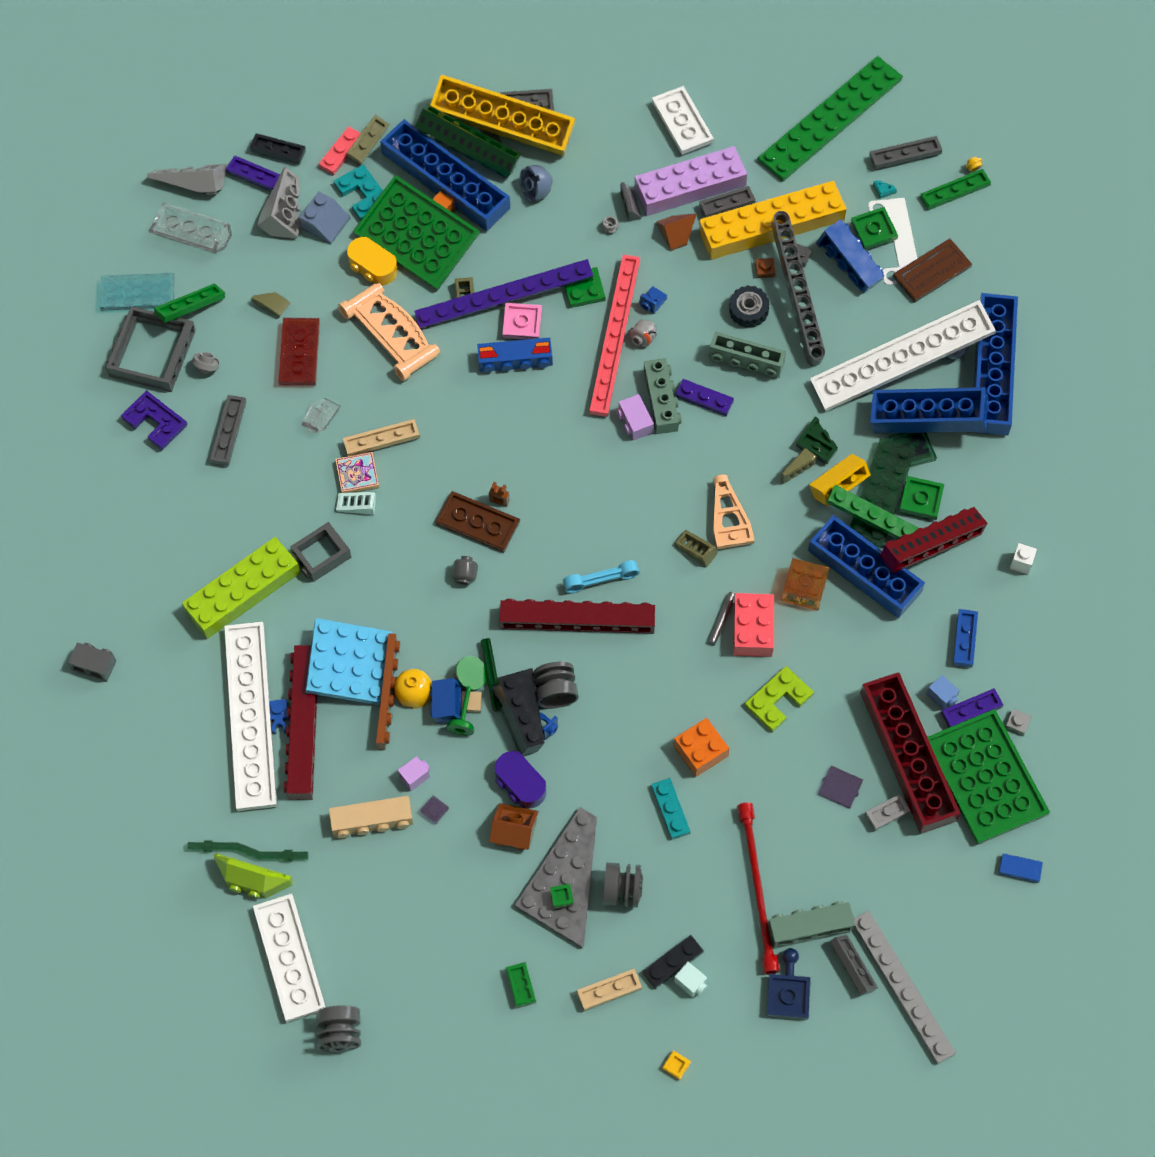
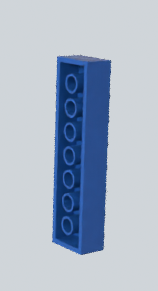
(445, 173)
(996, 361)

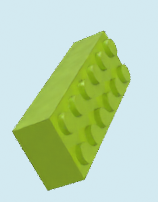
(241, 587)

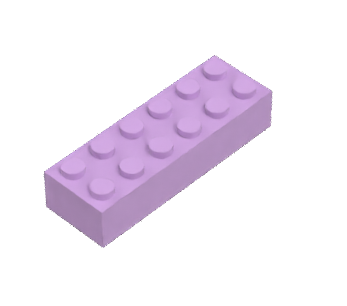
(690, 181)

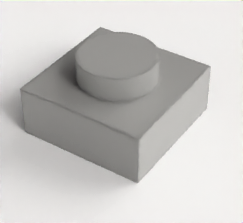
(1018, 722)

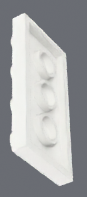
(682, 120)

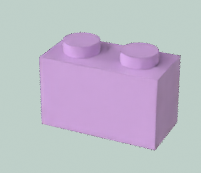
(635, 416)

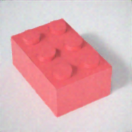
(753, 625)

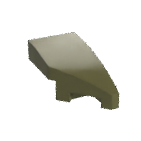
(272, 301)

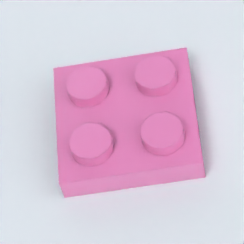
(522, 321)

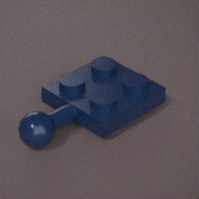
(788, 993)

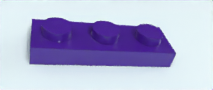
(252, 173)
(704, 397)
(972, 707)

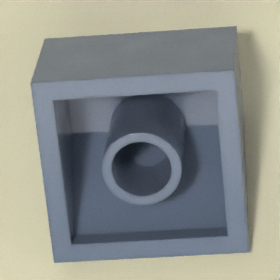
(323, 218)

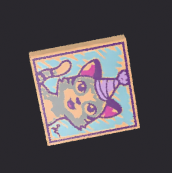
(357, 473)

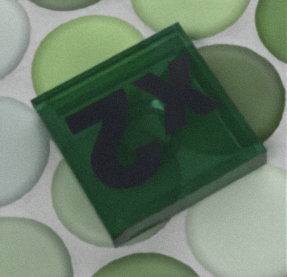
(924, 450)

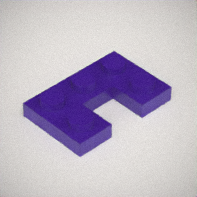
(168, 421)

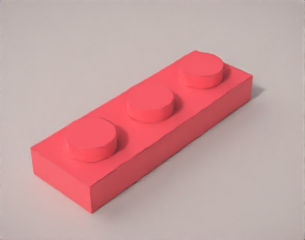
(337, 154)

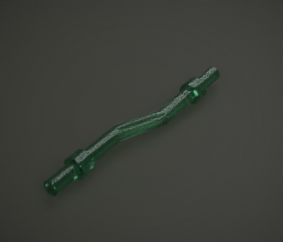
(288, 854)

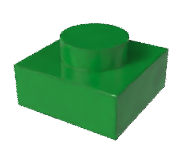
(561, 896)

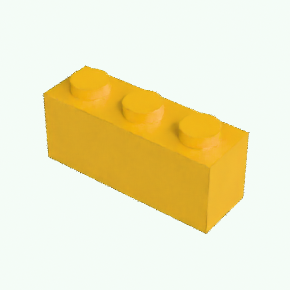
(845, 475)

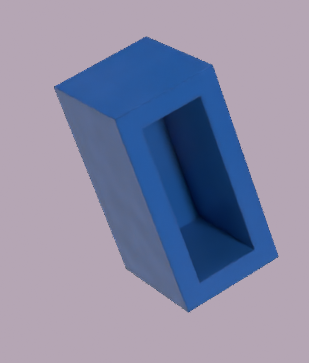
(445, 700)

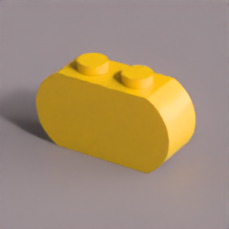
(372, 261)

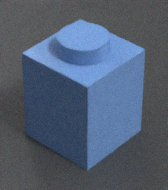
(943, 692)

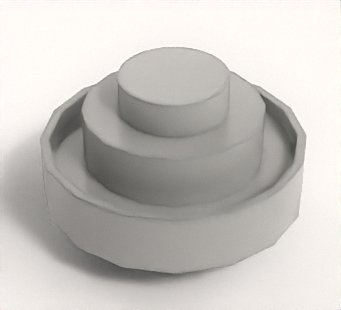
(205, 362)

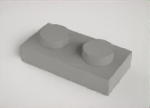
(887, 812)

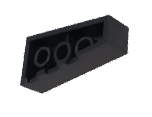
(520, 709)

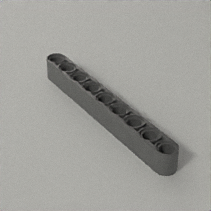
(797, 296)

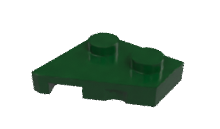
(817, 441)

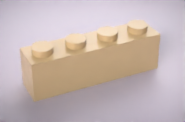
(371, 816)

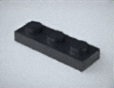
(277, 148)
(672, 962)

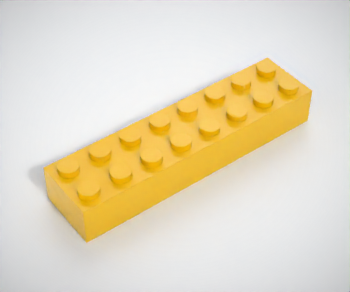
(503, 115)
(751, 224)

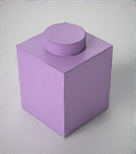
(414, 773)

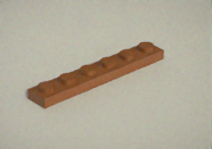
(387, 698)

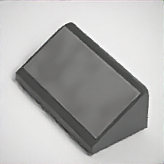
(629, 202)

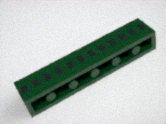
(467, 140)

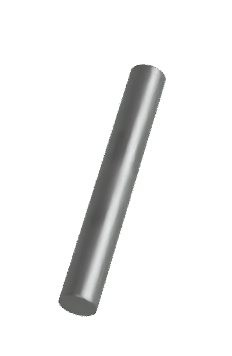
(721, 619)

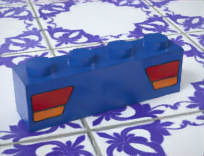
(515, 355)

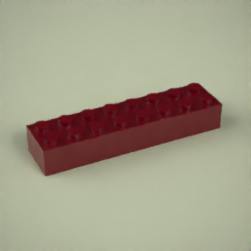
(910, 753)

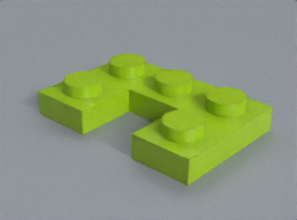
(763, 702)

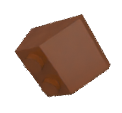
(513, 826)

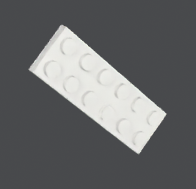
(289, 957)

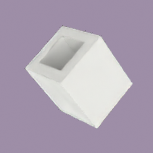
(1023, 558)

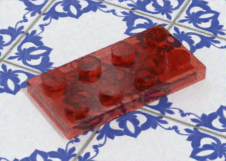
(299, 351)

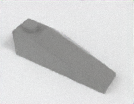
(203, 179)
(281, 210)

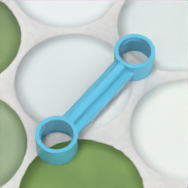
(625, 570)

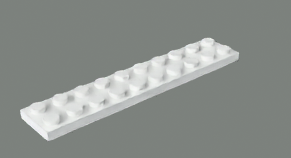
(903, 355)
(250, 716)

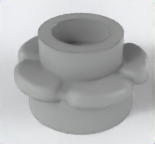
(610, 220)

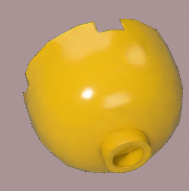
(413, 688)

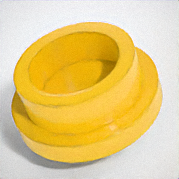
(974, 164)

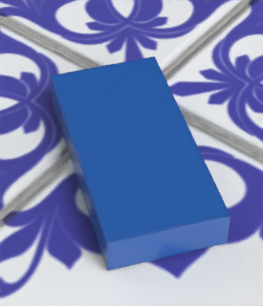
(1020, 868)

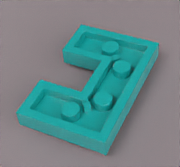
(363, 180)

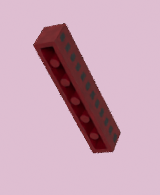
(933, 539)

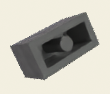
(92, 661)

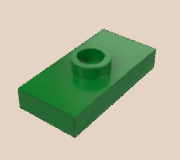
(520, 984)

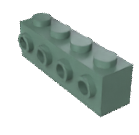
(747, 354)
(661, 396)
(811, 924)

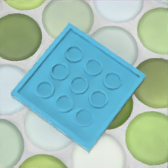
(347, 661)

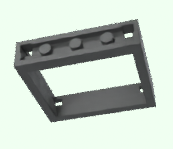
(166, 383)

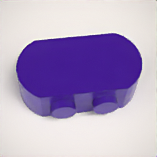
(520, 780)

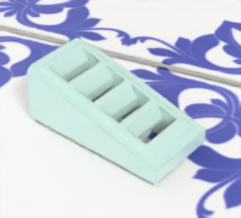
(361, 496)

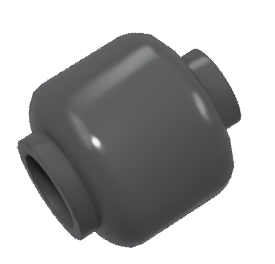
(464, 570)

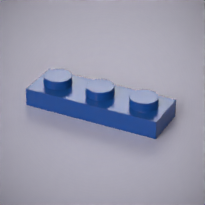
(965, 638)

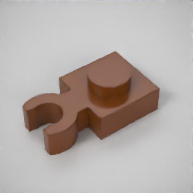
(499, 495)

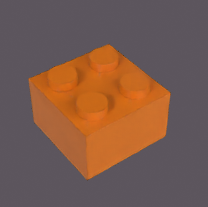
(701, 747)

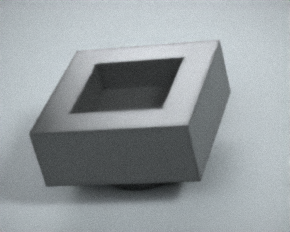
(805, 254)

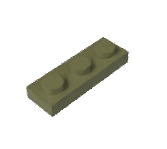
(367, 139)

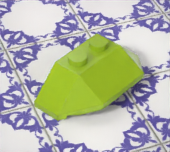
(251, 878)

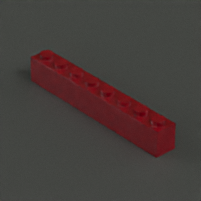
(576, 616)
(301, 729)

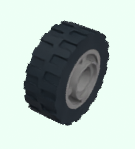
(749, 296)

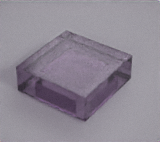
(434, 809)

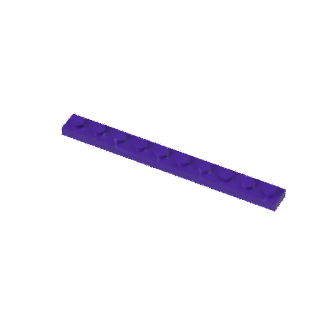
(503, 294)

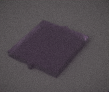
(840, 787)

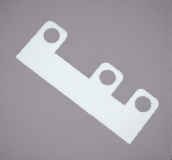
(904, 244)

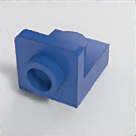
(652, 300)

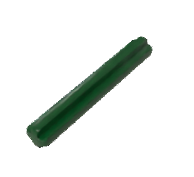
(490, 668)

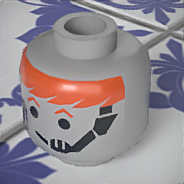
(643, 333)

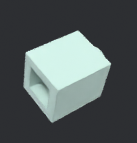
(691, 980)

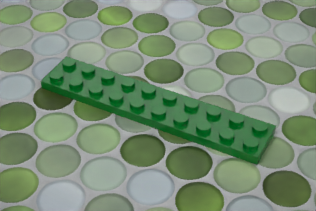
(830, 118)

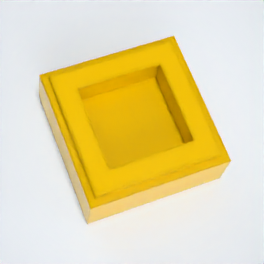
(676, 1065)

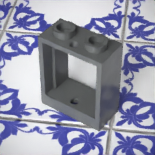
(329, 564)

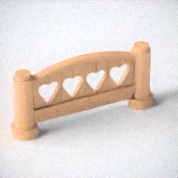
(407, 360)

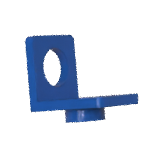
(551, 727)

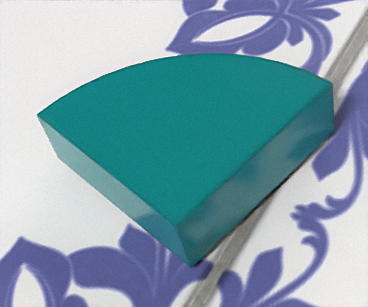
(884, 189)

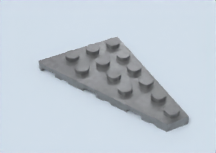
(570, 864)

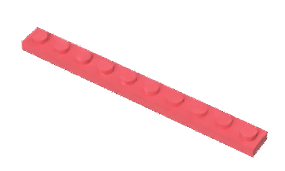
(615, 336)

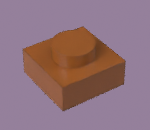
(765, 267)

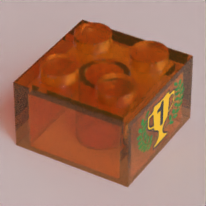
(805, 584)

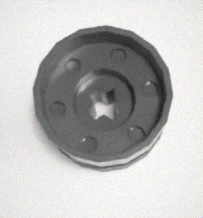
(555, 685)
(622, 885)
(338, 1028)

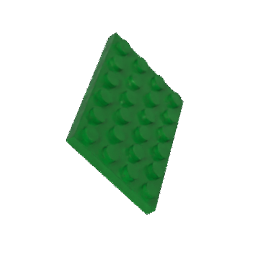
(417, 231)
(987, 777)

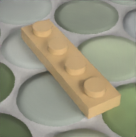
(381, 437)

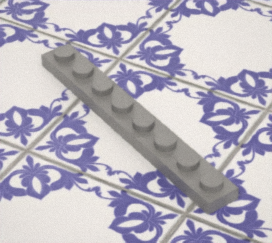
(903, 988)

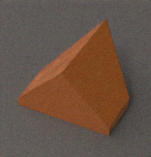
(676, 229)

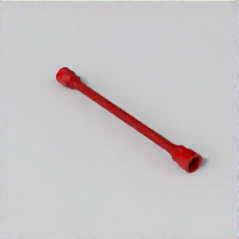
(769, 961)

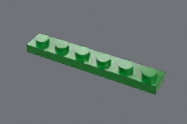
(869, 513)

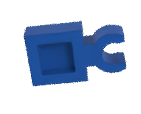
(278, 714)

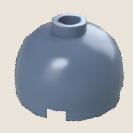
(536, 182)

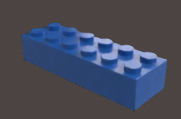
(929, 410)
(862, 566)

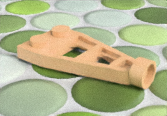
(734, 535)

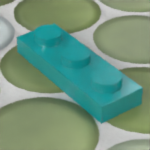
(670, 808)

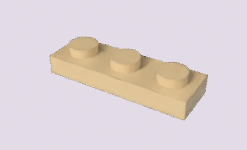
(609, 989)

